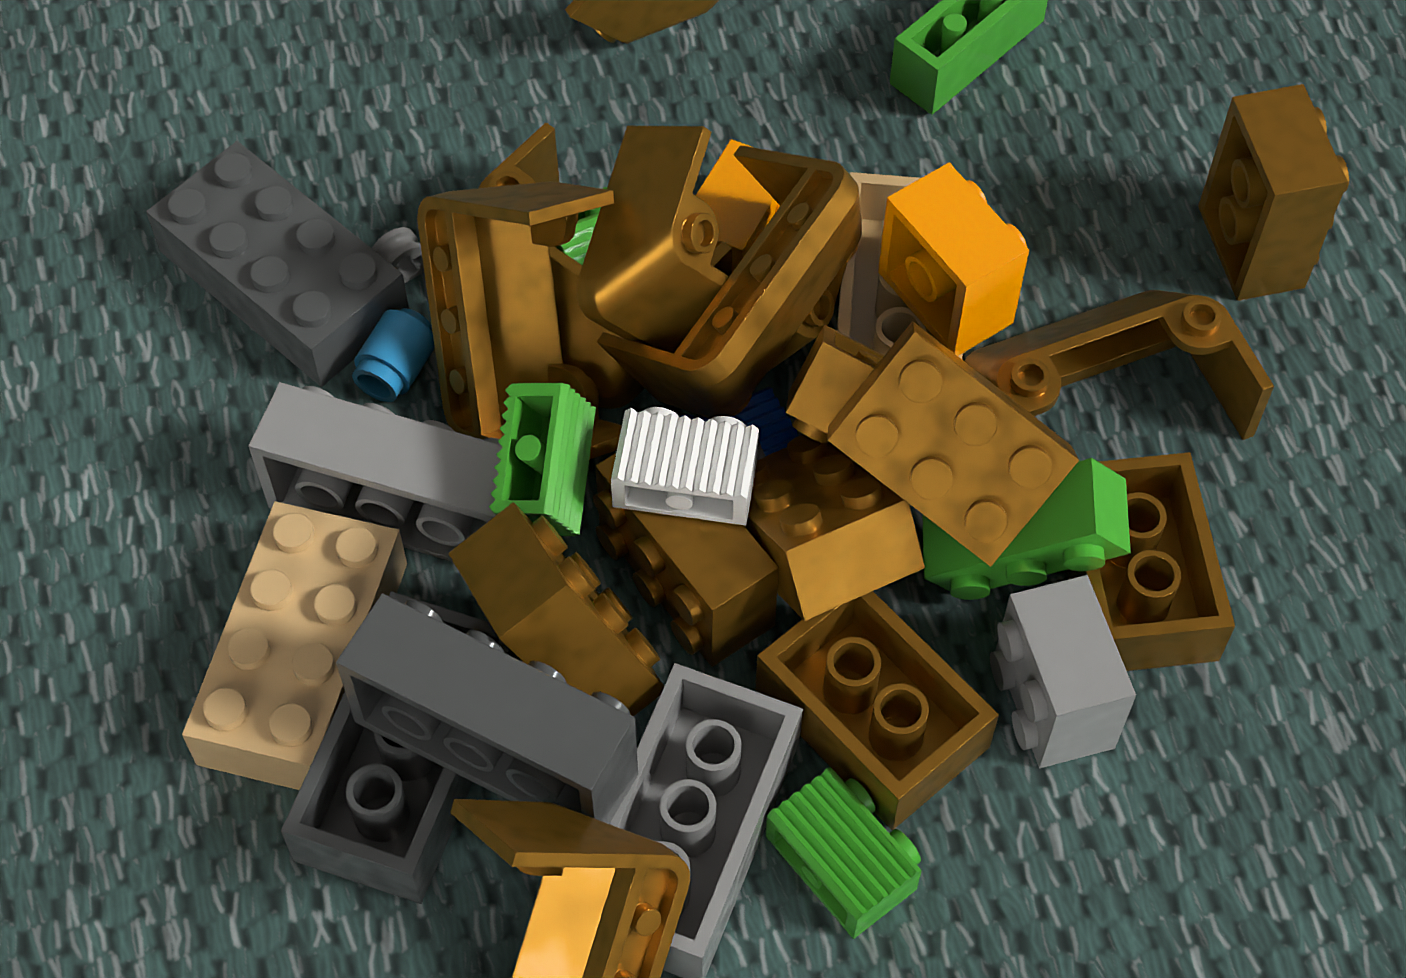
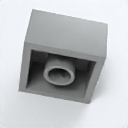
(1062, 672)

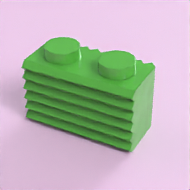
(545, 454)
(844, 850)

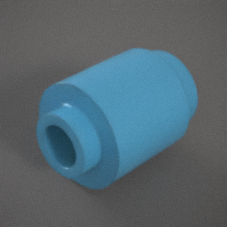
(393, 354)

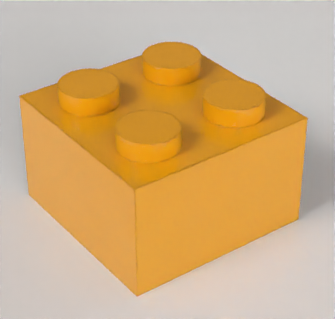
(952, 258)

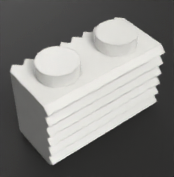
(685, 465)

